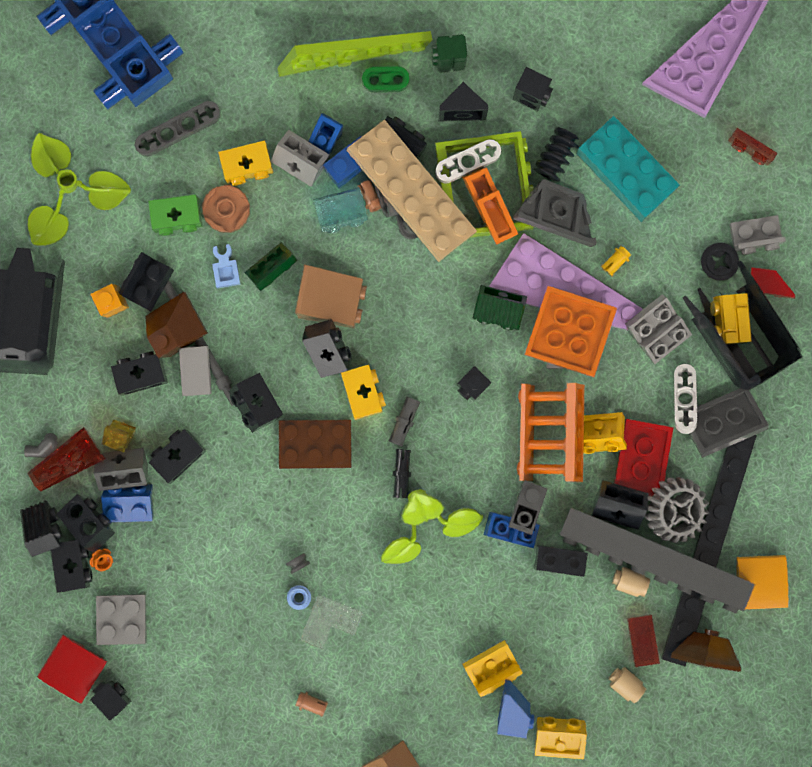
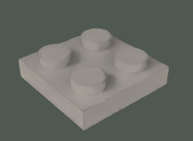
(121, 619)

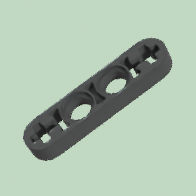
(176, 125)

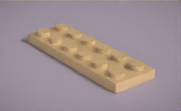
(411, 190)

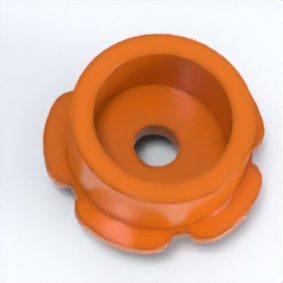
(101, 564)

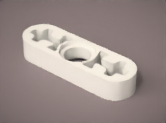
(481, 147)
(678, 382)

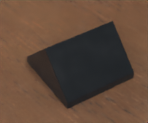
(463, 106)

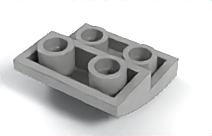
(658, 329)

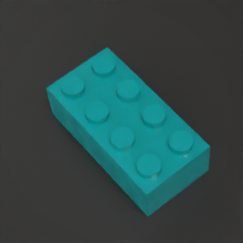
(627, 168)

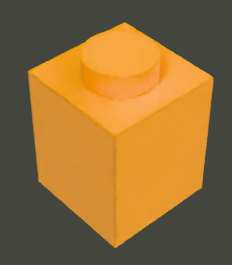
(109, 301)

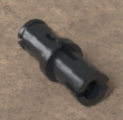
(401, 473)

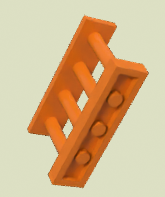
(573, 422)

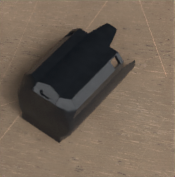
(28, 316)
(730, 355)

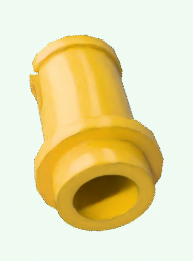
(616, 260)

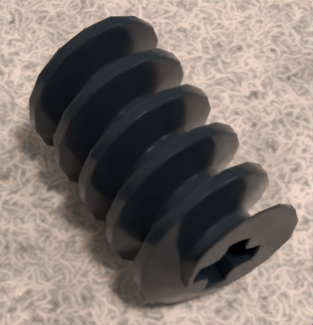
(556, 154)

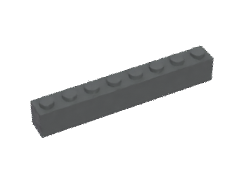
(657, 559)

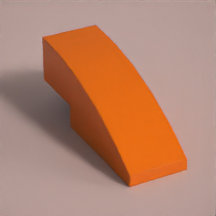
(490, 205)

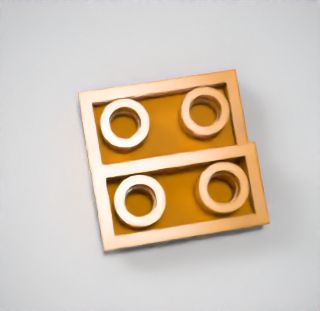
(770, 580)

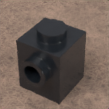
(473, 384)
(110, 699)

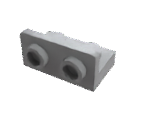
(756, 234)

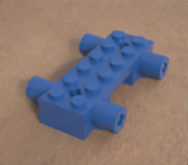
(117, 48)

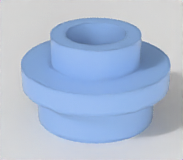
(291, 597)

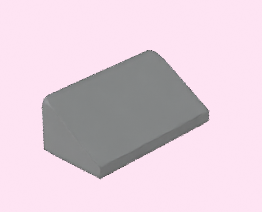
(195, 370)

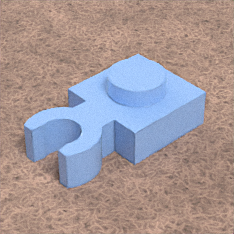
(225, 271)

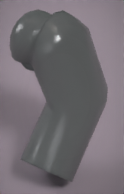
(44, 449)

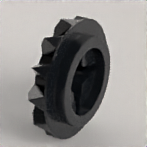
(730, 260)

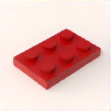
(646, 456)

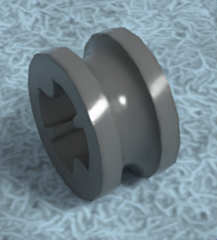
(298, 563)

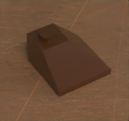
(174, 326)
(708, 651)

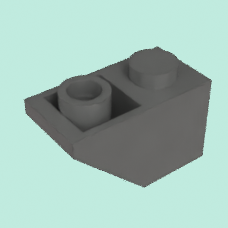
(527, 507)

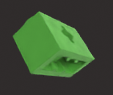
(163, 210)

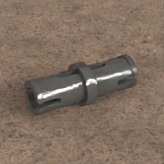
(404, 421)

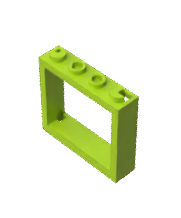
(523, 166)

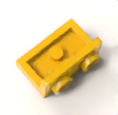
(492, 668)

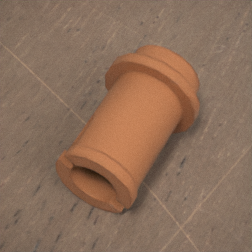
(369, 196)
(311, 704)

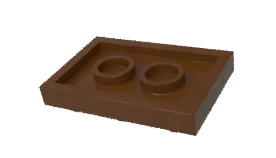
(315, 444)

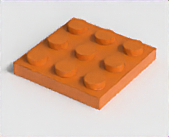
(571, 331)

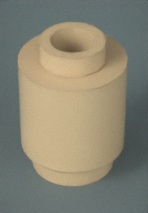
(631, 582)
(627, 684)

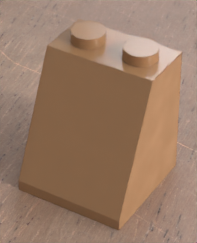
(330, 296)

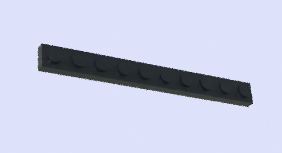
(710, 540)

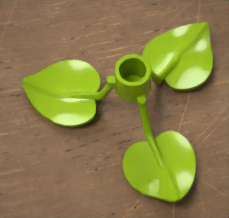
(53, 156)
(420, 509)

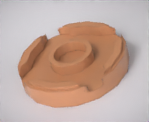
(233, 208)

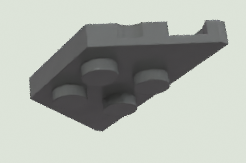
(557, 212)

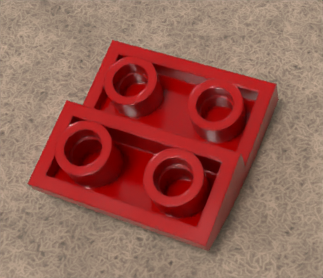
(71, 669)

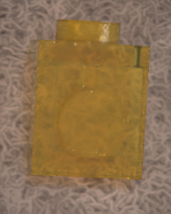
(118, 435)

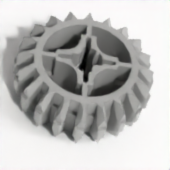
(689, 505)

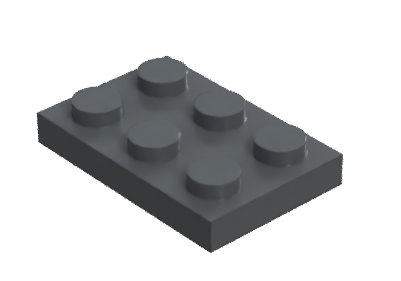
(726, 422)

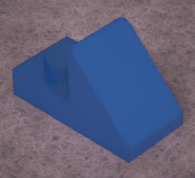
(326, 133)

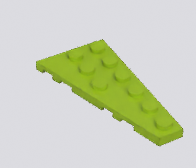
(344, 52)

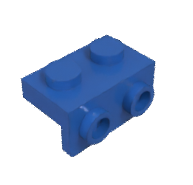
(128, 504)

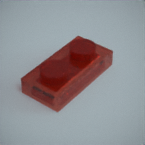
(743, 142)
(643, 640)

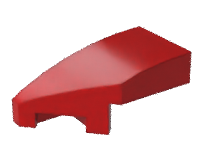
(772, 283)

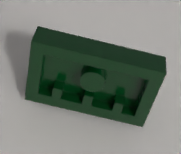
(271, 266)

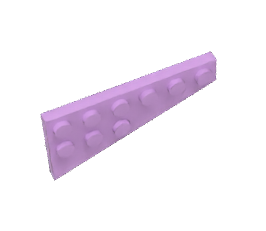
(704, 62)
(535, 267)

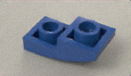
(498, 528)

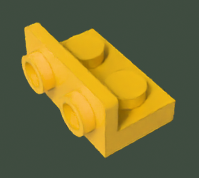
(604, 433)
(560, 737)

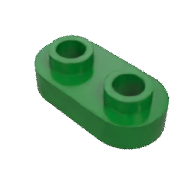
(385, 76)

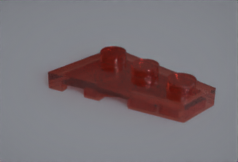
(67, 460)

